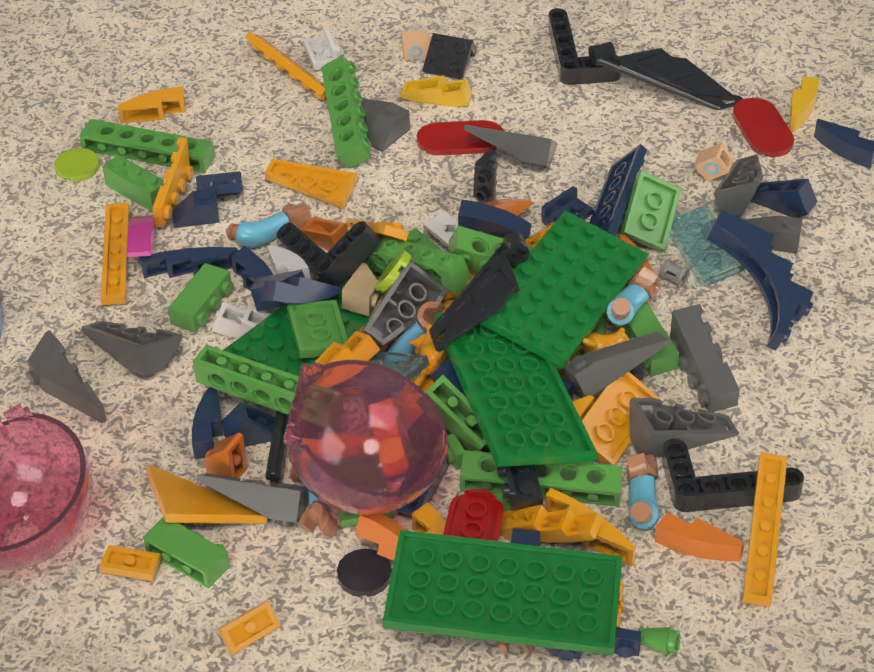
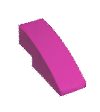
(141, 236)

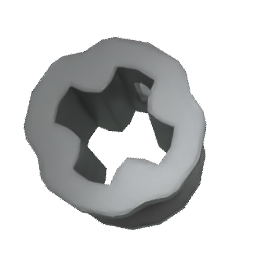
(674, 272)

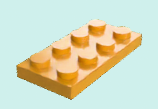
(609, 417)

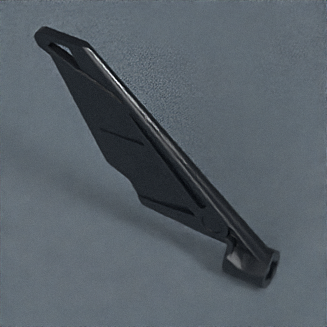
(665, 72)
(484, 293)

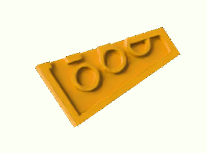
(318, 182)
(174, 184)
(385, 228)

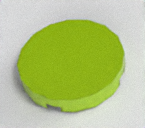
(77, 164)
(392, 272)

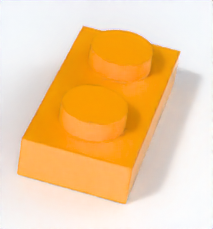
(130, 563)
(249, 627)

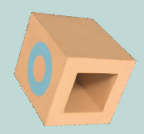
(415, 44)
(714, 162)

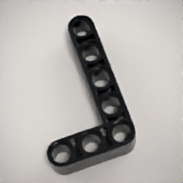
(570, 67)
(340, 260)
(715, 491)

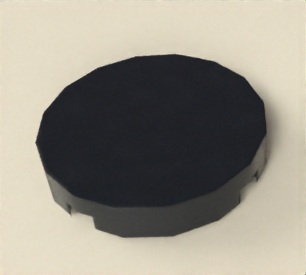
(364, 573)

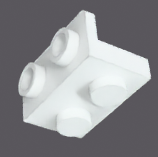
(321, 49)

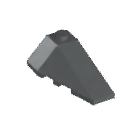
(785, 231)
(400, 304)
(656, 423)

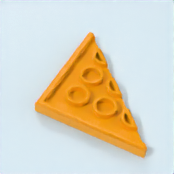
(191, 503)

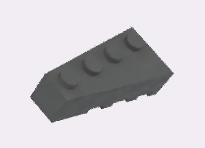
(703, 360)

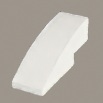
(286, 261)
(235, 321)

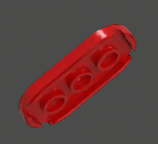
(763, 127)
(452, 139)
(475, 516)

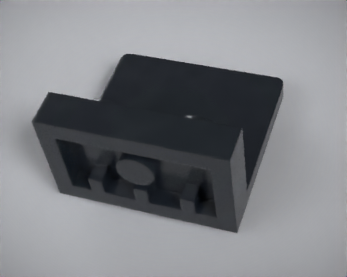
(448, 56)

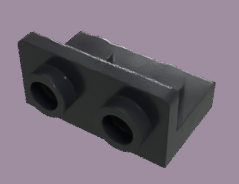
(485, 177)
(520, 486)

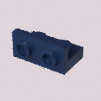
(223, 183)
(565, 201)

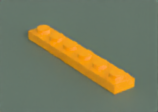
(286, 63)
(115, 254)
(764, 530)

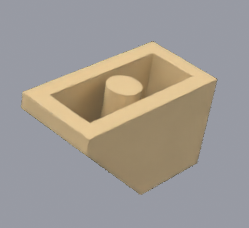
(359, 292)

